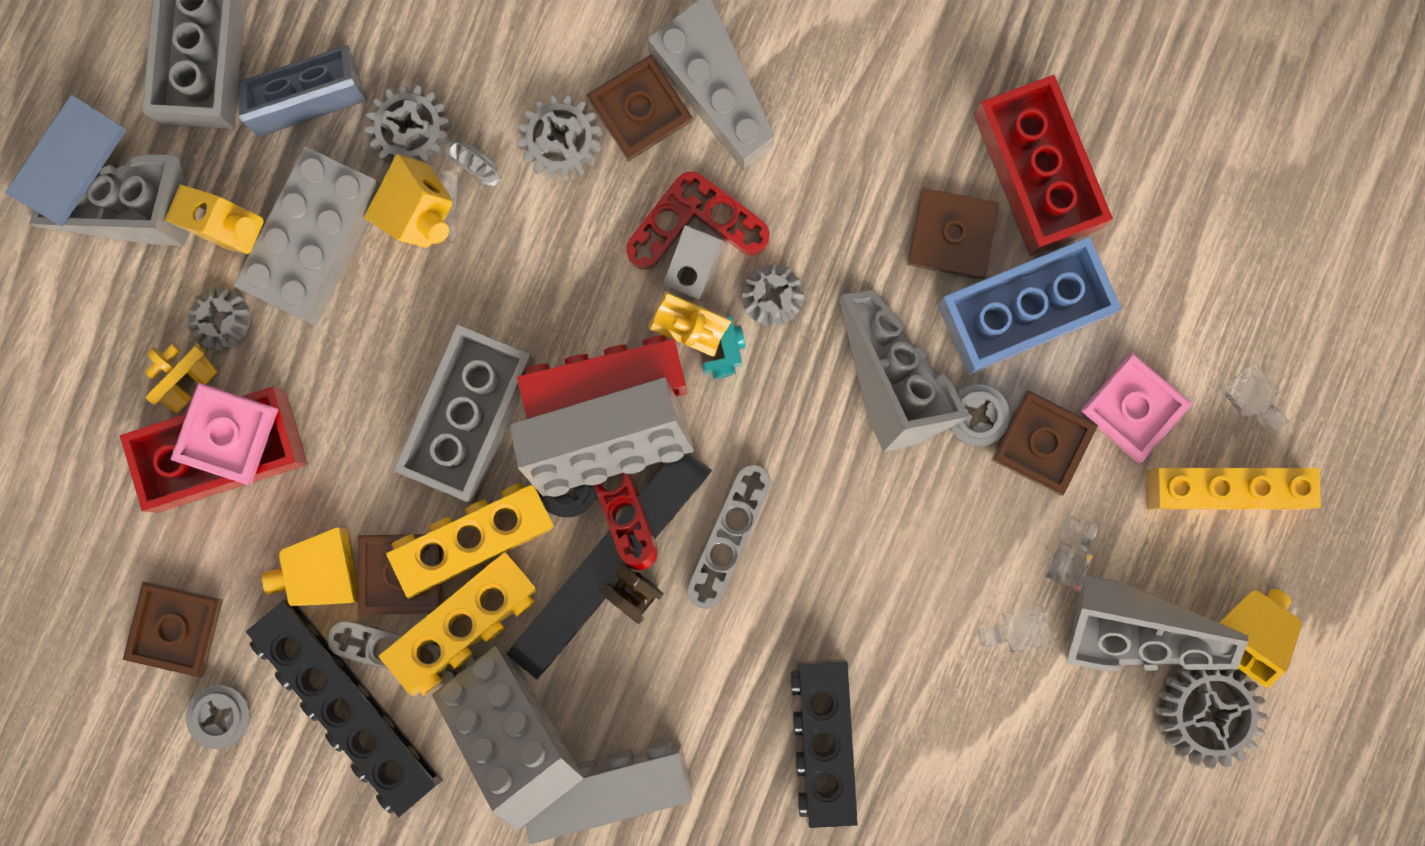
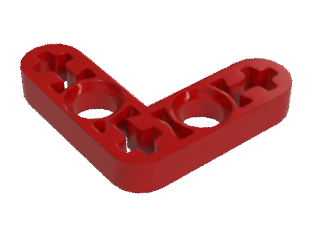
(686, 210)

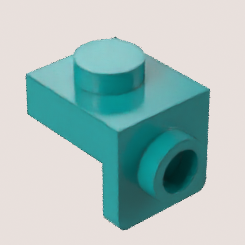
(730, 344)

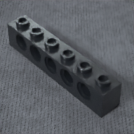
(366, 712)

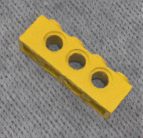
(1233, 488)
(417, 577)
(404, 655)

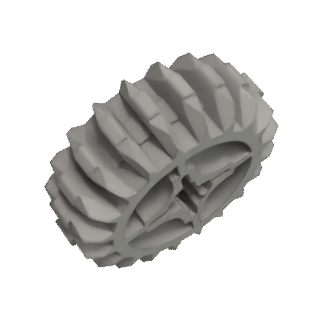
(1223, 745)

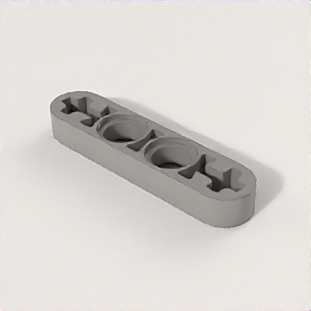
(733, 538)
(360, 631)

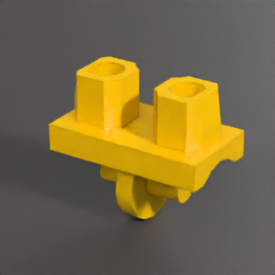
(689, 323)
(167, 390)

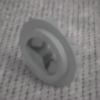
(473, 162)
(767, 312)
(233, 327)
(996, 412)
(202, 709)

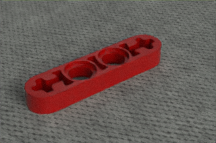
(611, 503)

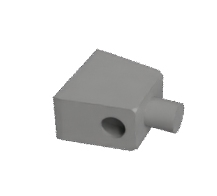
(698, 252)

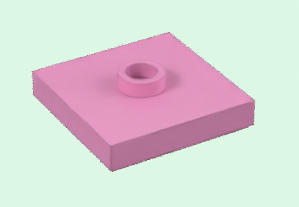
(1135, 408)
(224, 434)

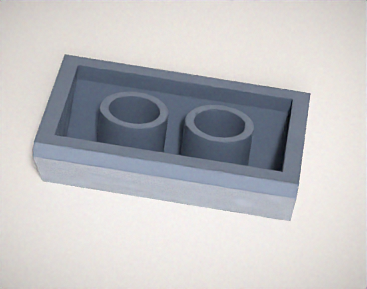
(300, 92)
(66, 160)

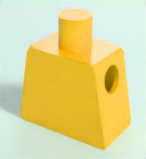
(411, 203)
(222, 223)
(316, 571)
(1270, 633)

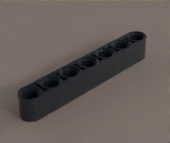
(580, 593)

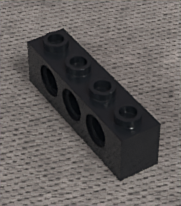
(839, 805)

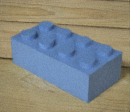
(1028, 305)

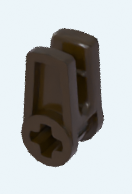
(634, 595)

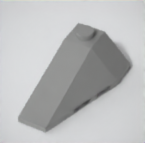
(128, 203)
(898, 386)
(1132, 627)

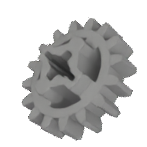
(411, 111)
(570, 128)

